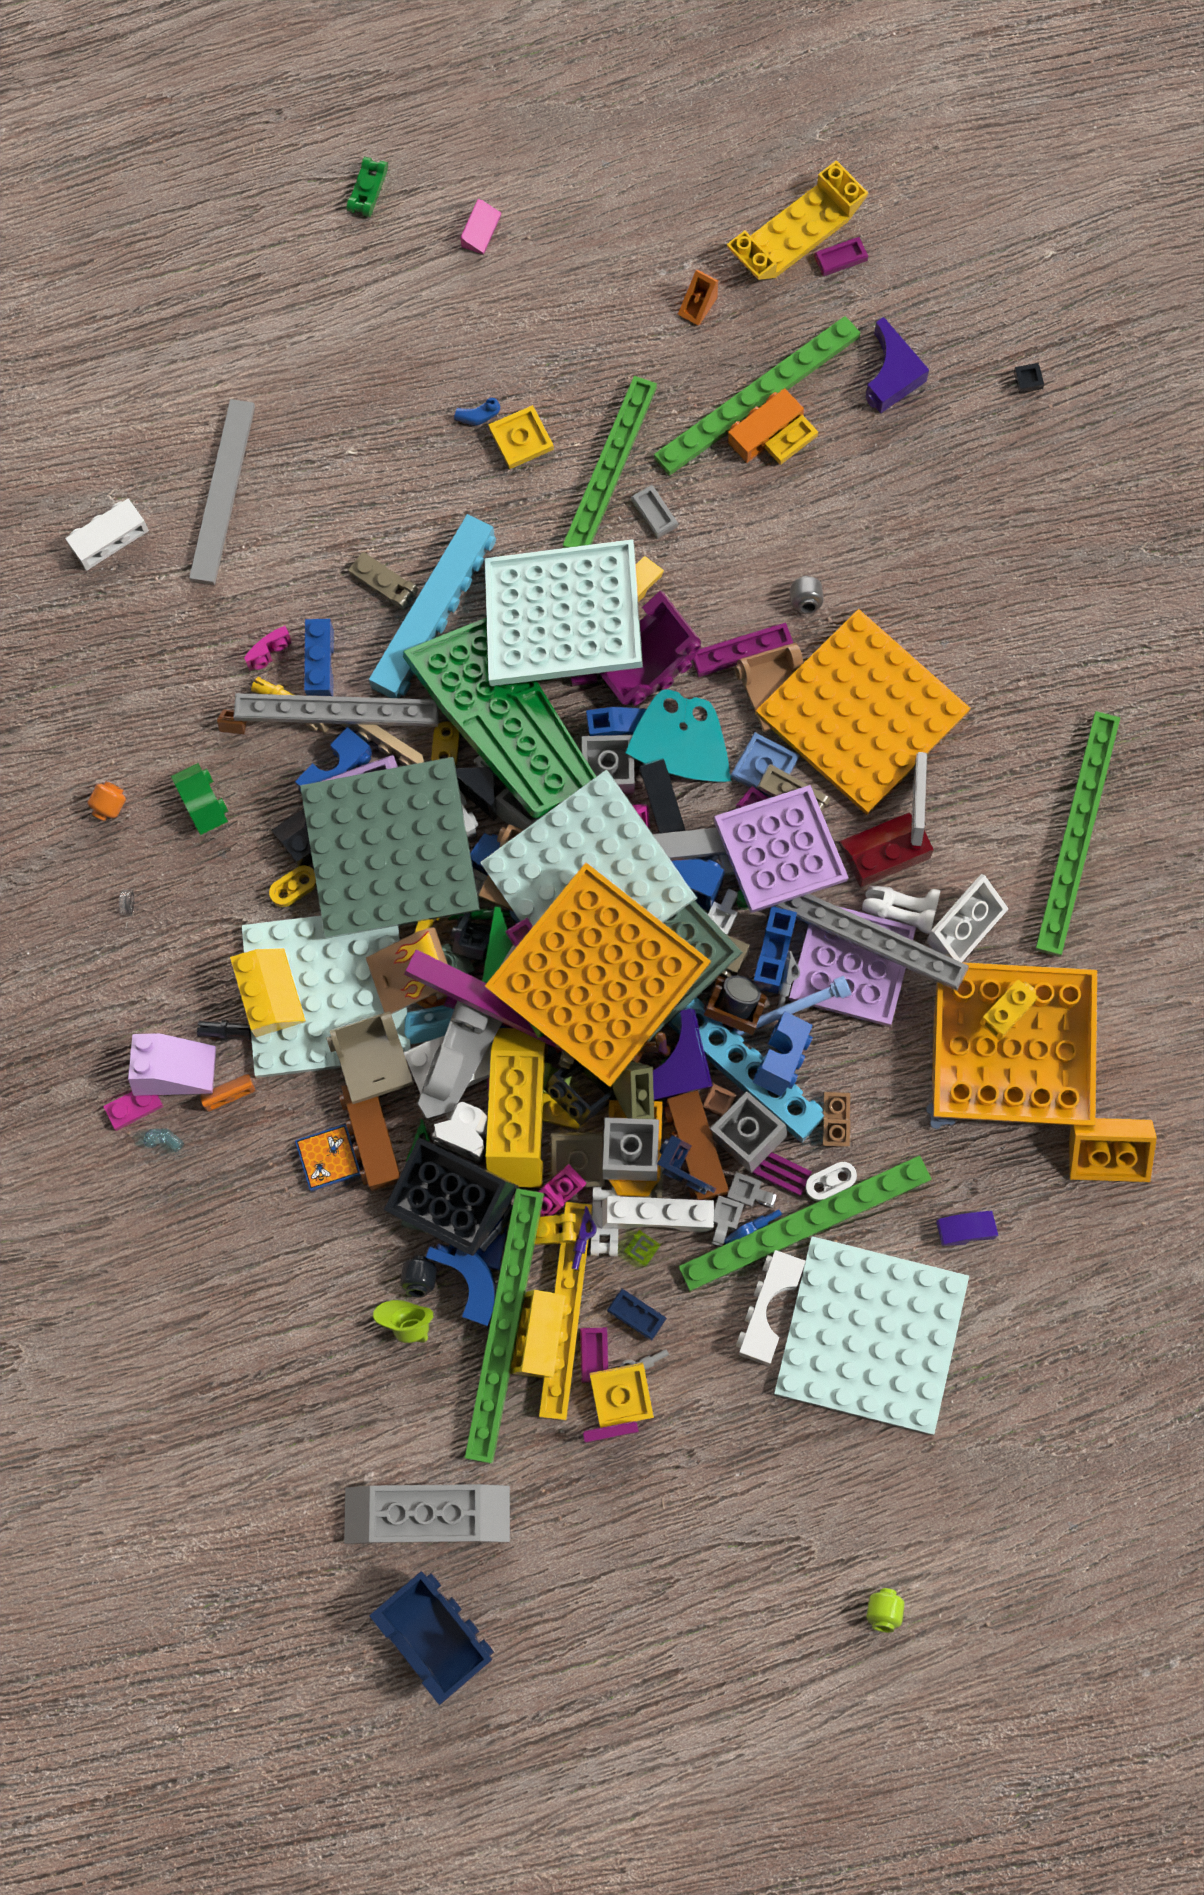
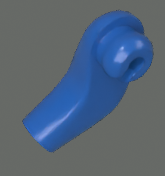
(478, 415)

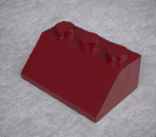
(884, 850)

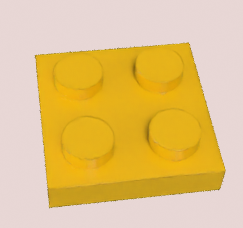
(521, 437)
(621, 1395)

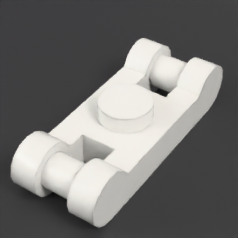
(596, 1247)

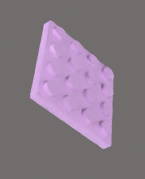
(780, 848)
(870, 977)

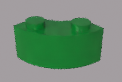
(199, 798)

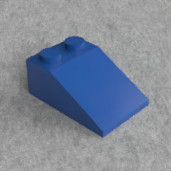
(703, 879)

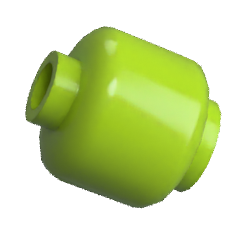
(885, 1610)

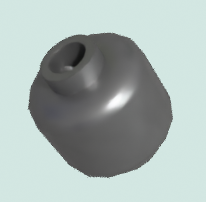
(806, 594)

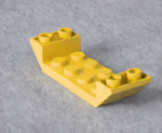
(801, 224)
(516, 1107)

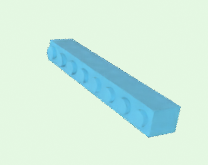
(434, 604)

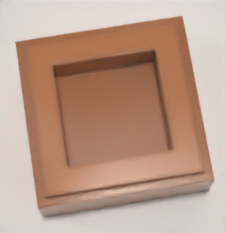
(718, 1100)

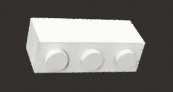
(107, 534)

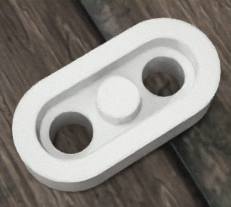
(829, 1180)

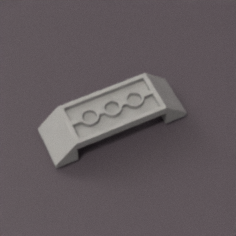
(427, 1513)

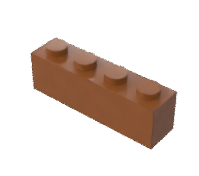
(372, 1141)
(702, 1159)

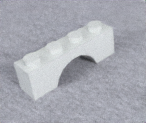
(657, 1212)
(782, 1275)

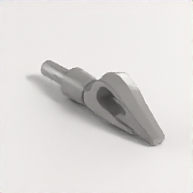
(787, 978)
(647, 1361)

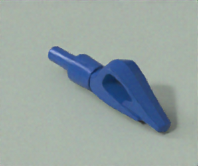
(750, 1227)

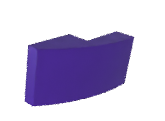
(966, 1228)

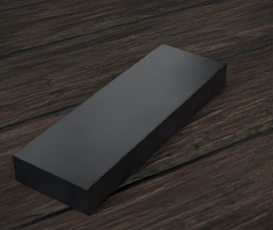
(661, 797)

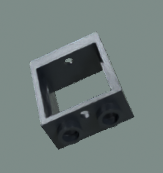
(570, 1100)

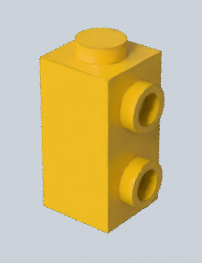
(1009, 1009)

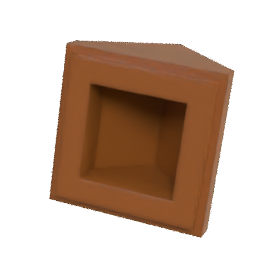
(228, 725)

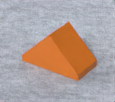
(699, 297)

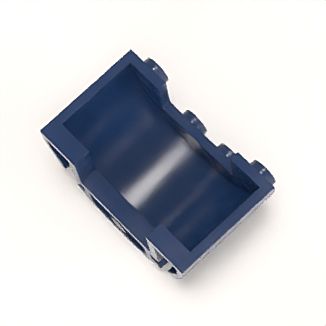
(433, 1636)

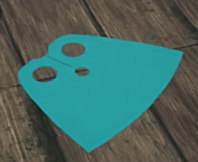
(690, 753)

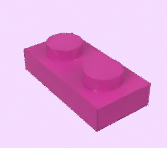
(131, 1108)

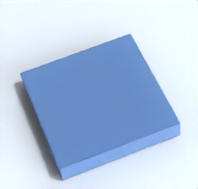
(756, 758)

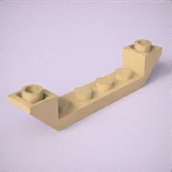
(386, 742)

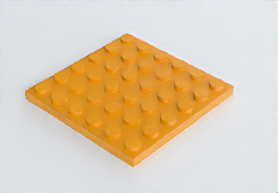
(862, 711)
(598, 974)

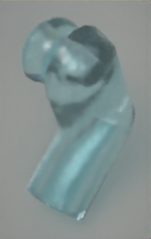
(162, 1135)

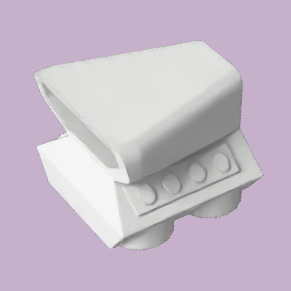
(463, 1132)

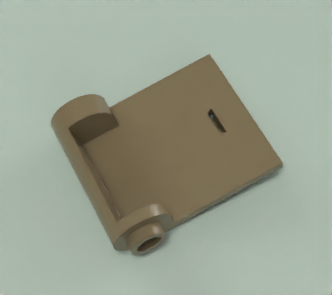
(371, 1057)

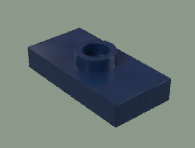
(636, 1314)

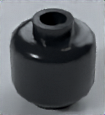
(418, 1276)

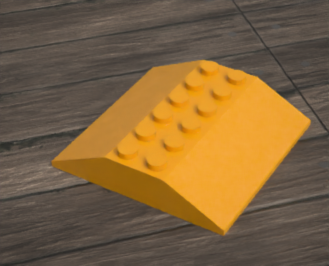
(1040, 1066)

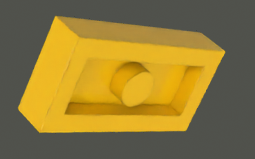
(791, 439)

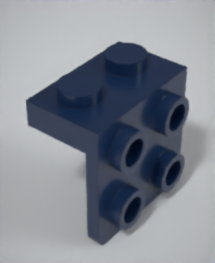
(673, 1155)

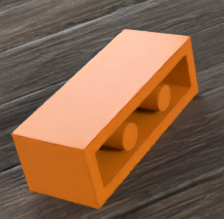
(763, 423)

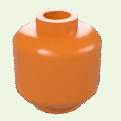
(106, 801)

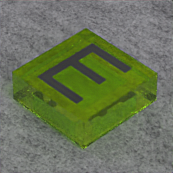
(642, 1248)

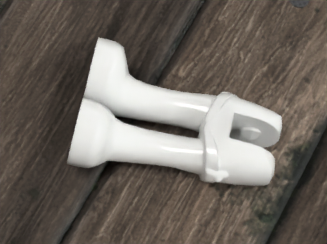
(881, 899)

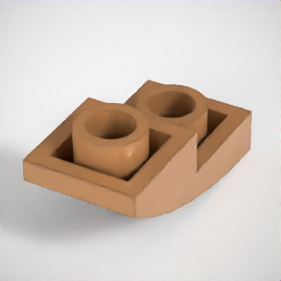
(836, 1119)

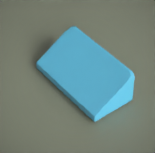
(427, 1023)

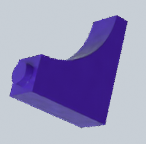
(900, 372)
(687, 1066)

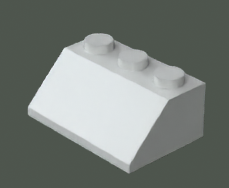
(968, 920)

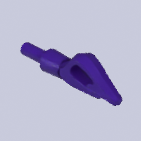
(583, 1236)

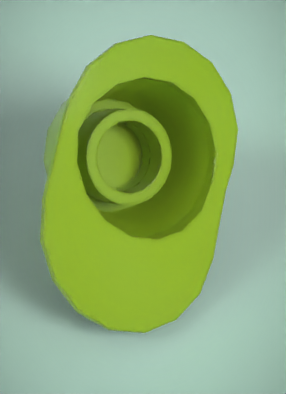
(405, 1319)

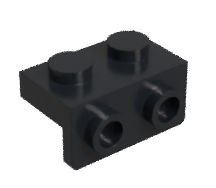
(470, 938)

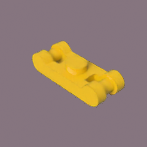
(549, 1229)

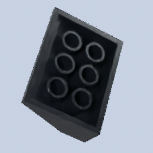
(449, 1196)

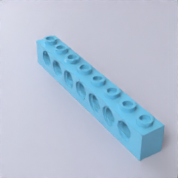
(800, 1125)

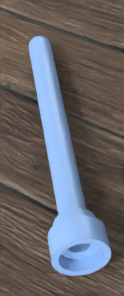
(838, 988)

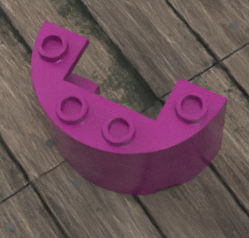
(666, 649)

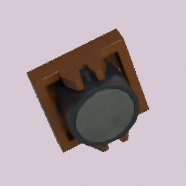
(736, 1003)

